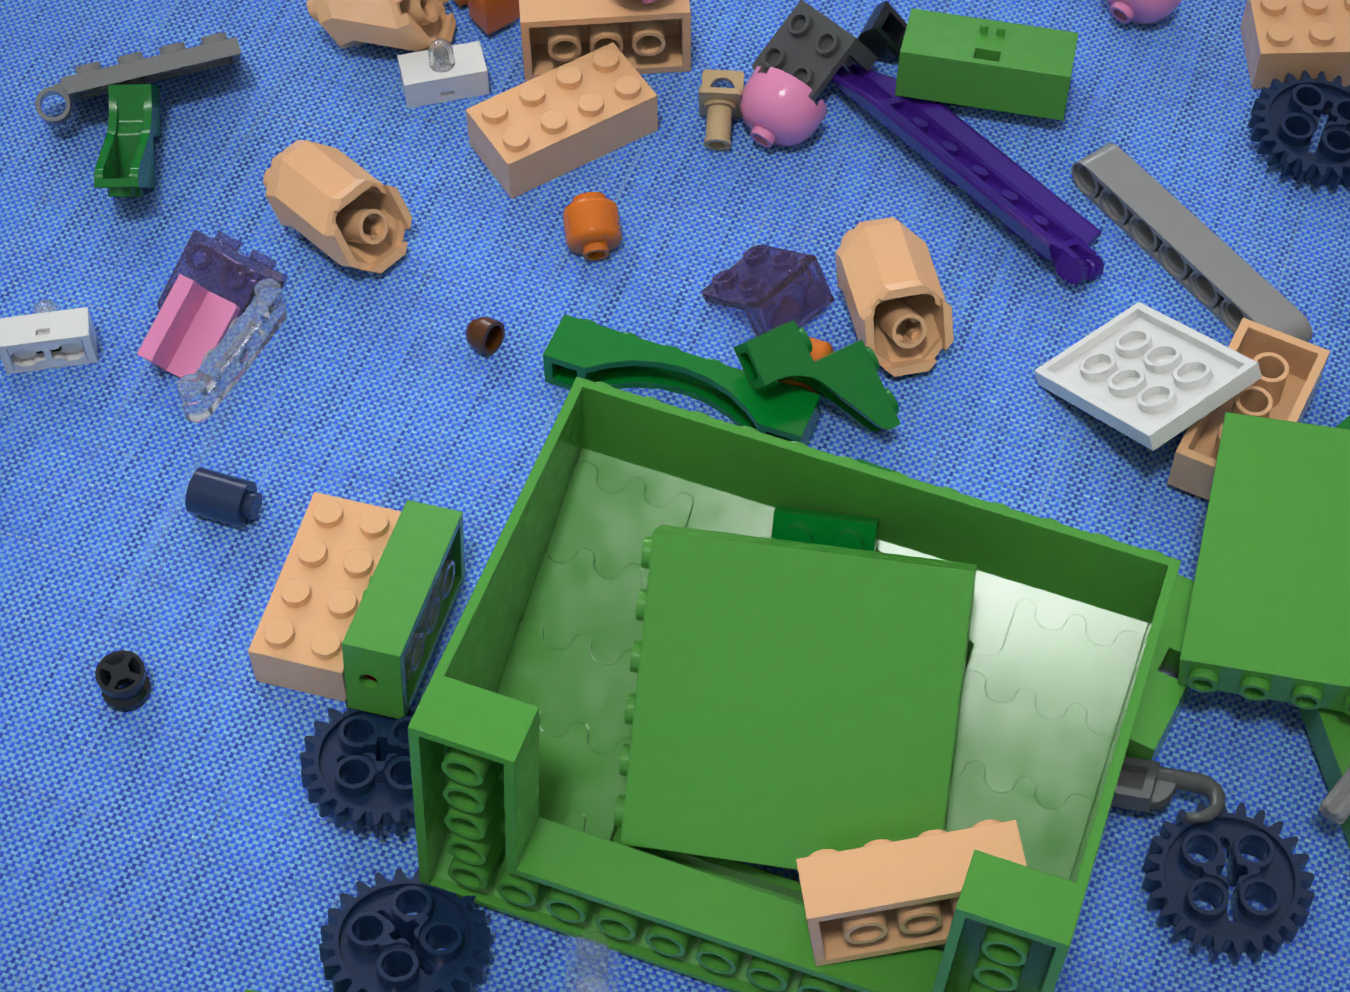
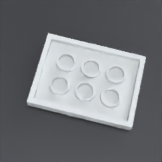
(1147, 375)

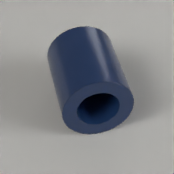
(222, 497)

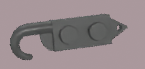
(1149, 786)

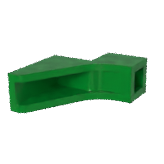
(128, 148)
(841, 377)

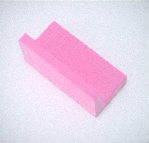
(187, 327)

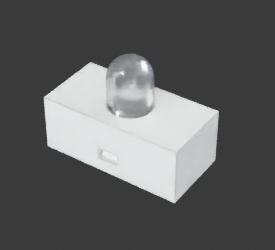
(443, 73)
(47, 339)

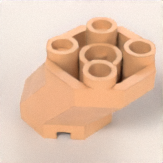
(384, 22)
(338, 206)
(894, 295)

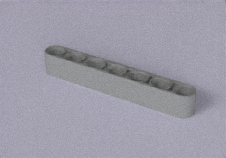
(1183, 244)

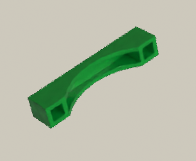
(628, 361)

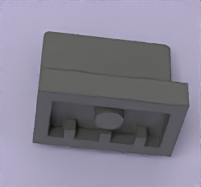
(813, 49)

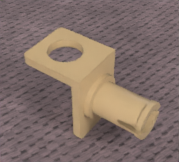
(720, 106)

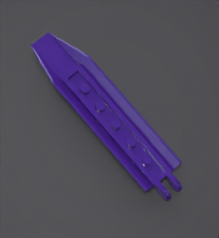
(982, 172)

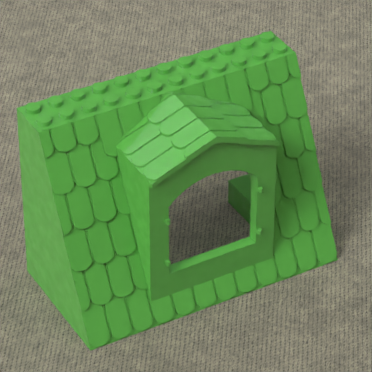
(532, 693)

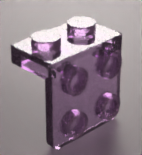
(223, 268)
(772, 287)

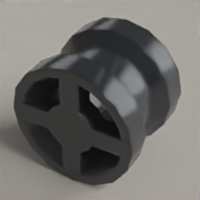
(118, 669)

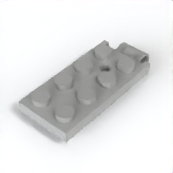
(135, 69)

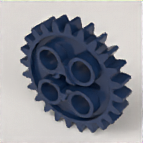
(1286, 120)
(376, 763)
(1273, 881)
(440, 923)

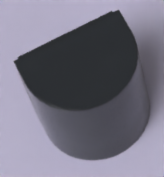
(884, 32)

